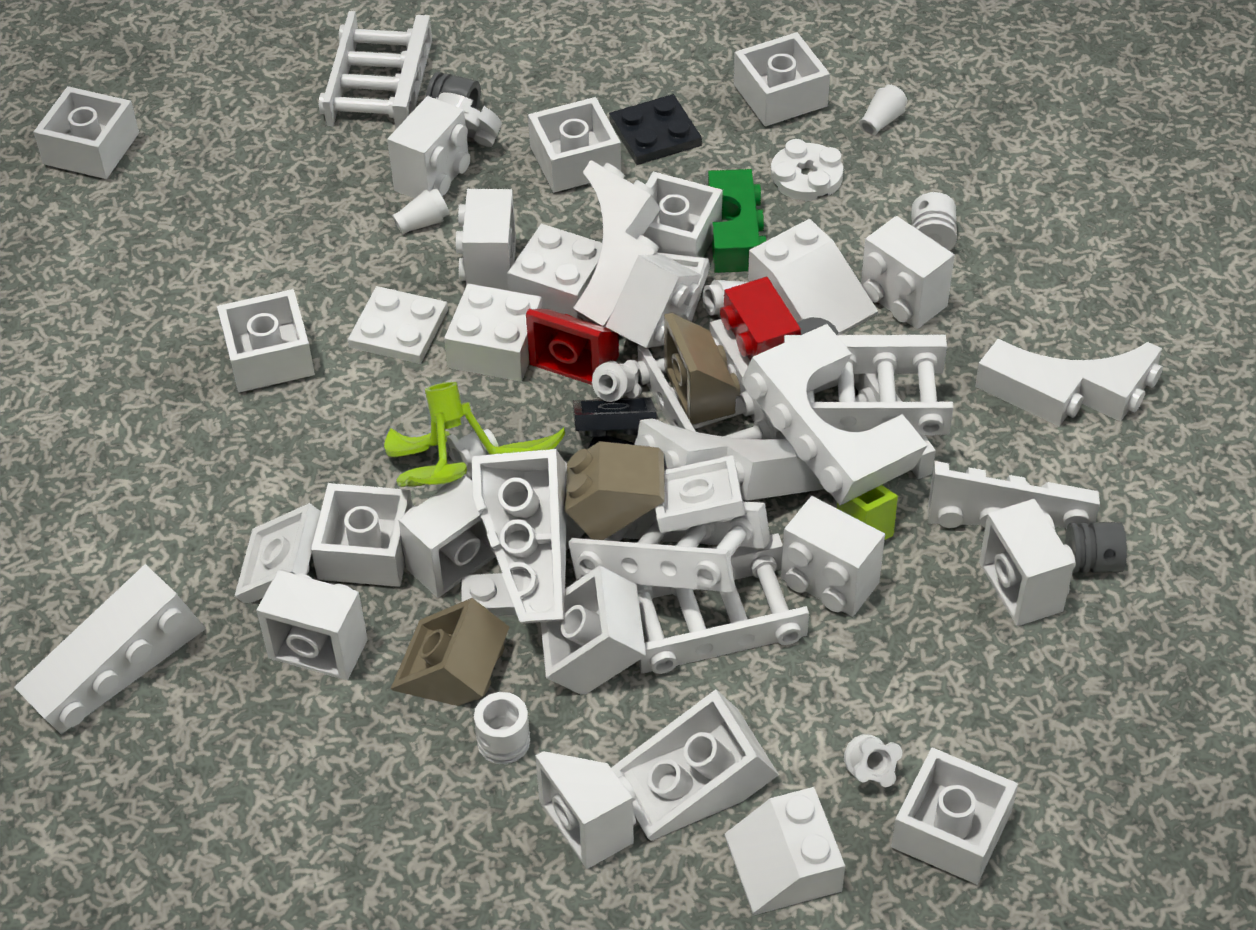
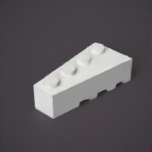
(110, 650)

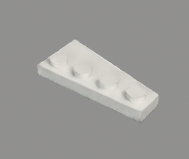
(970, 496)

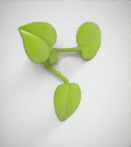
(445, 413)

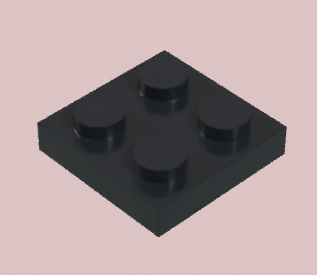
(655, 129)
(598, 416)

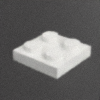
(398, 325)
(700, 495)
(277, 546)

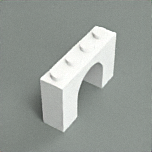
(842, 460)

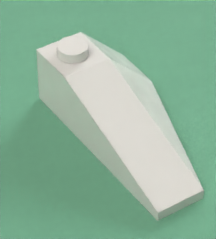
(526, 526)

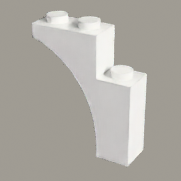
(626, 216)
(1060, 386)
(762, 465)

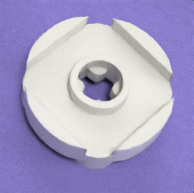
(481, 125)
(797, 155)

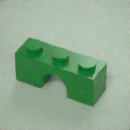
(741, 231)

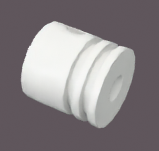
(937, 219)
(502, 728)

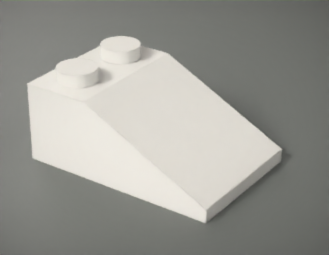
(812, 277)
(695, 767)

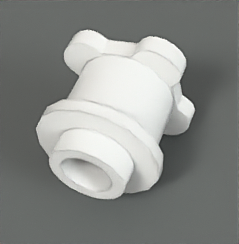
(616, 380)
(468, 446)
(881, 759)

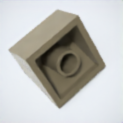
(698, 371)
(613, 486)
(452, 654)

